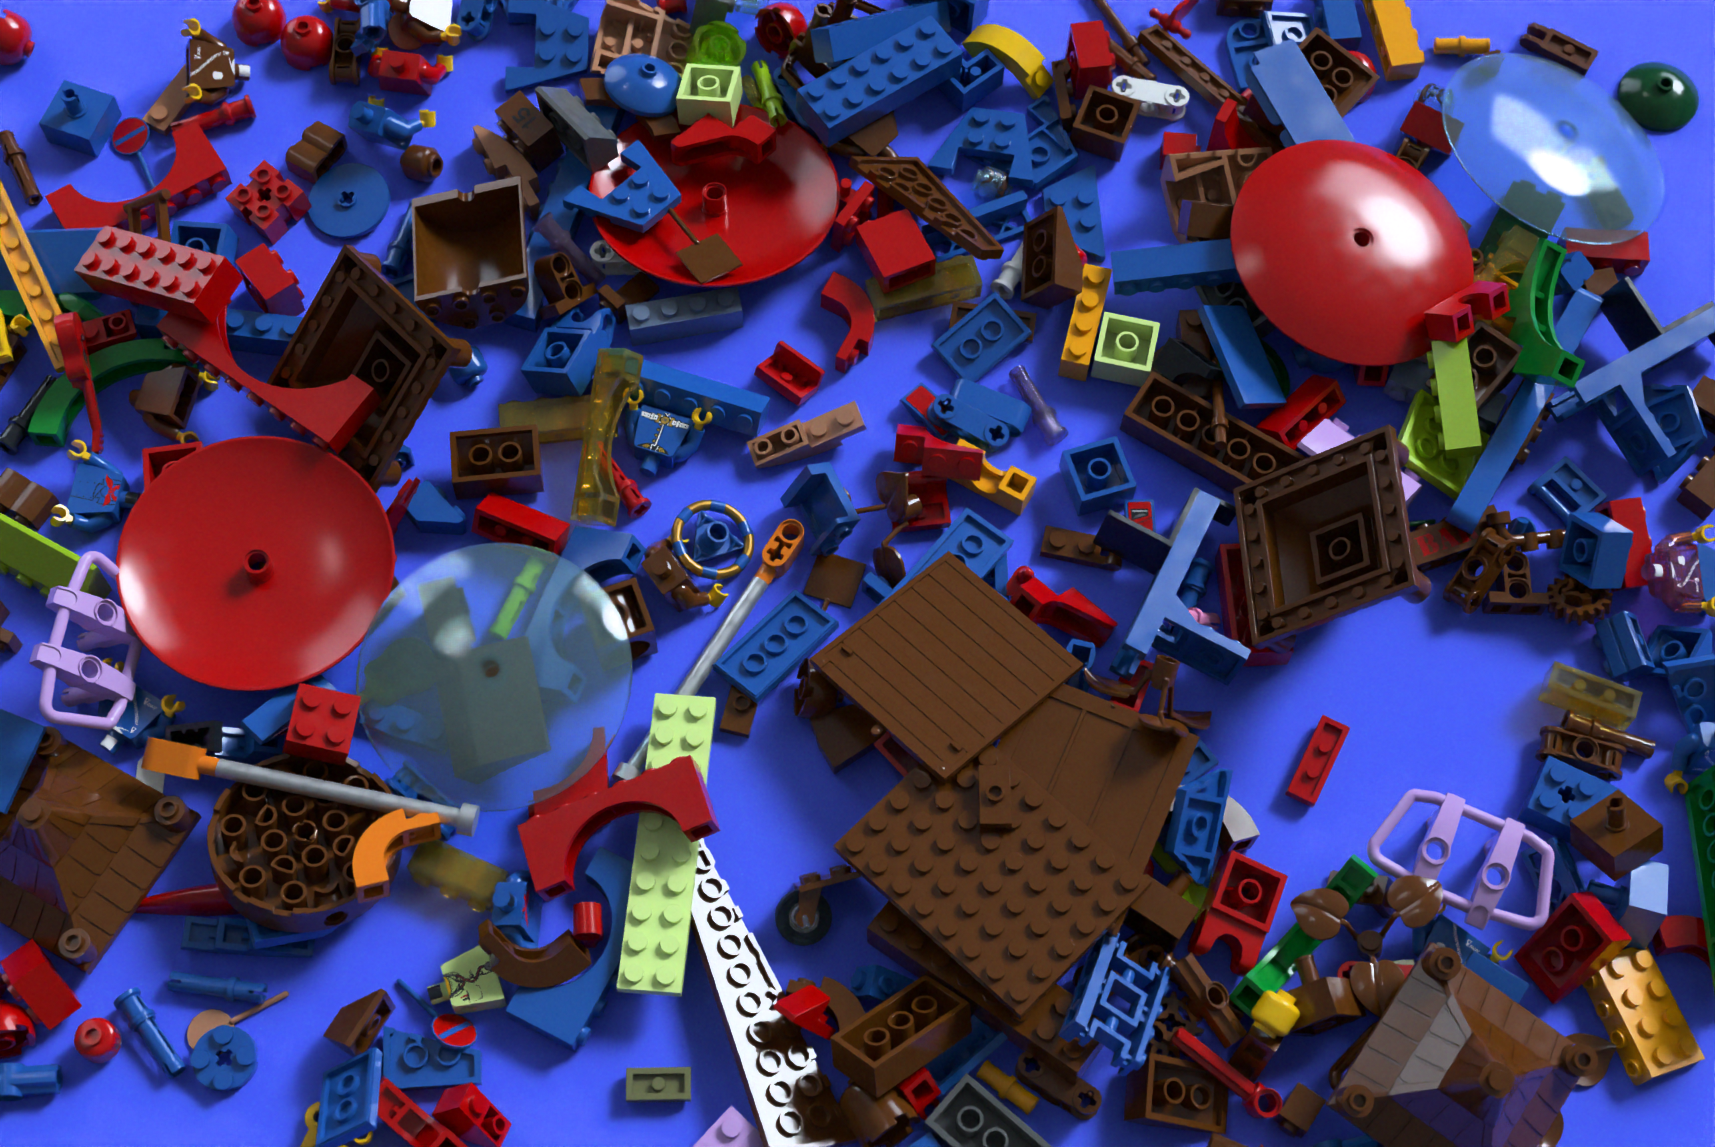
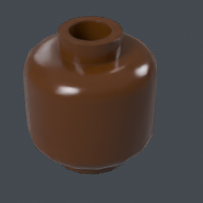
(421, 163)

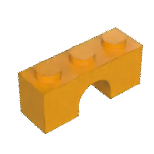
(1006, 488)

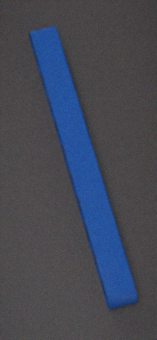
(1518, 420)

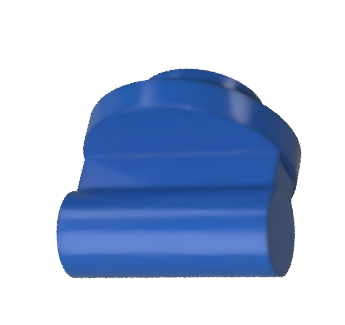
(1521, 525)

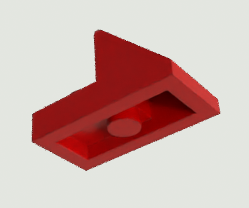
(806, 1010)

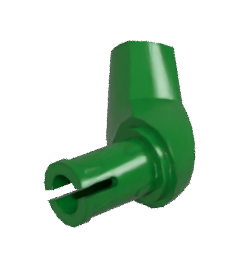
(72, 303)

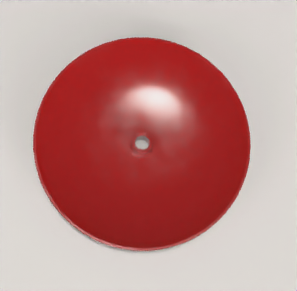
(762, 211)
(1348, 250)
(245, 503)

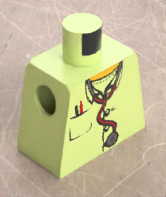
(469, 984)

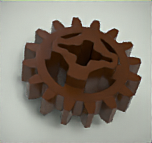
(1577, 601)
(1171, 1014)

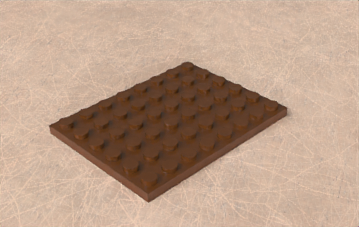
(997, 900)

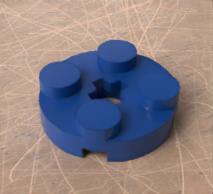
(206, 1059)

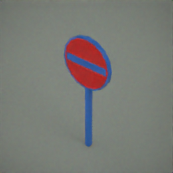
(130, 138)
(447, 1028)

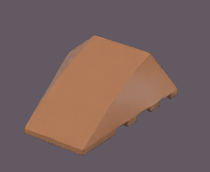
(638, 28)
(1207, 178)

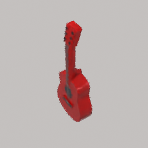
(78, 369)

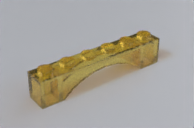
(614, 380)

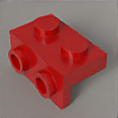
(790, 374)

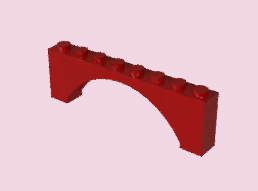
(325, 413)

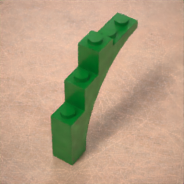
(1533, 329)

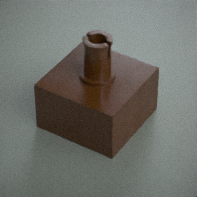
(1616, 835)
(1163, 911)
(1322, 1001)

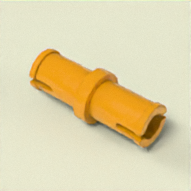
(1461, 45)
(1007, 1087)

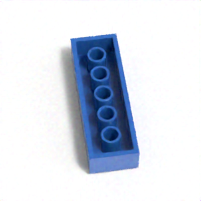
(879, 81)

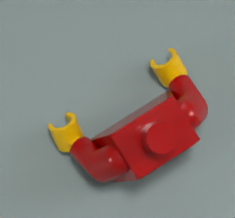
(407, 71)

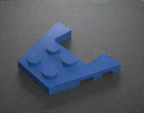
(559, 44)
(992, 136)
(1049, 146)
(636, 201)

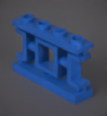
(1092, 997)

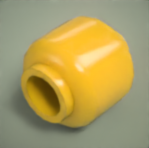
(1275, 1013)

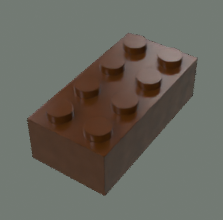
(901, 1035)

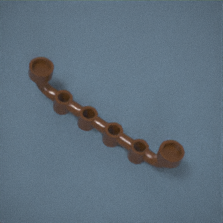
(1527, 541)

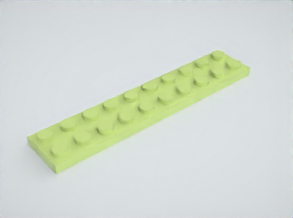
(665, 858)

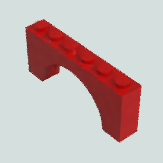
(193, 176)
(557, 837)

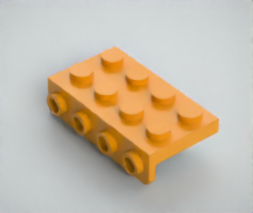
(1642, 1016)

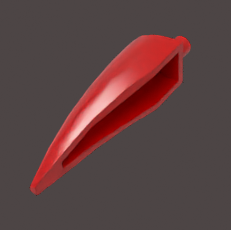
(190, 901)

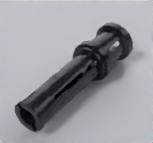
(19, 424)

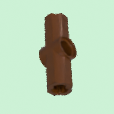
(1208, 1000)

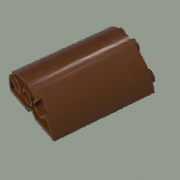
(471, 254)

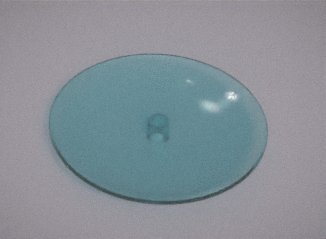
(1553, 148)
(504, 735)

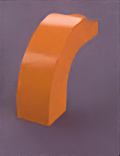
(381, 842)

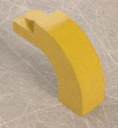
(1015, 53)

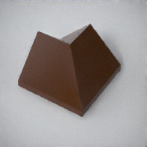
(360, 1022)

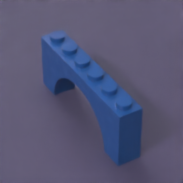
(603, 552)
(568, 1010)

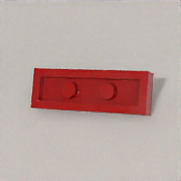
(1317, 761)

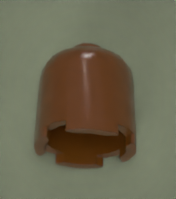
(879, 1119)

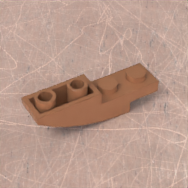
(505, 163)
(806, 439)

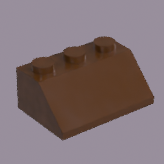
(496, 461)

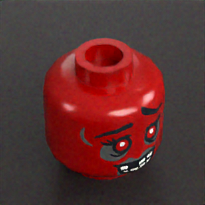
(97, 1040)

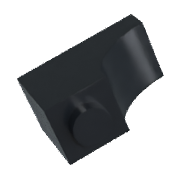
(1181, 361)
(198, 734)

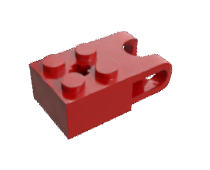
(1238, 916)

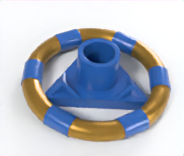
(712, 539)

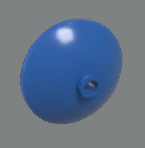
(642, 84)

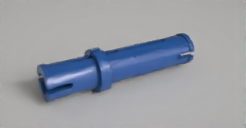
(218, 987)

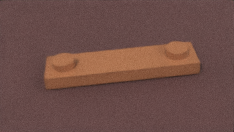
(169, 105)

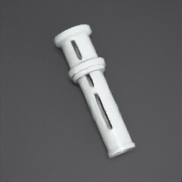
(1010, 276)

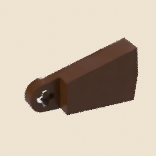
(844, 736)

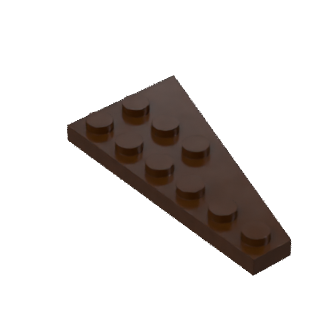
(926, 196)

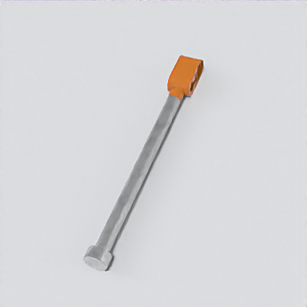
(730, 626)
(192, 761)

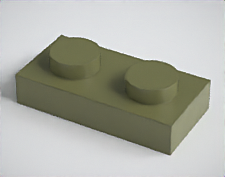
(658, 1084)

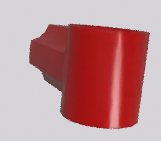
(588, 923)

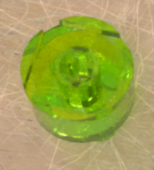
(716, 45)

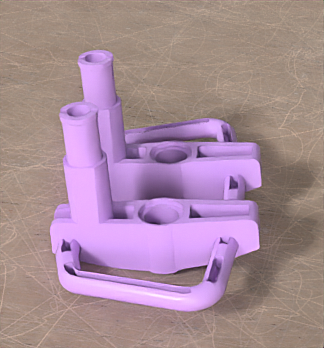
(106, 630)
(1499, 853)

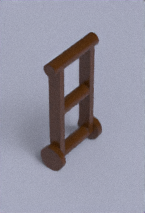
(133, 209)

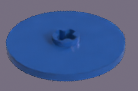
(344, 220)

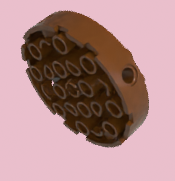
(291, 854)

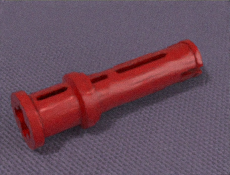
(226, 114)
(629, 494)

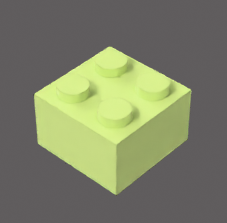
(711, 91)
(1125, 349)

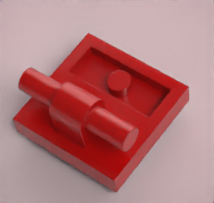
(852, 212)
(934, 501)

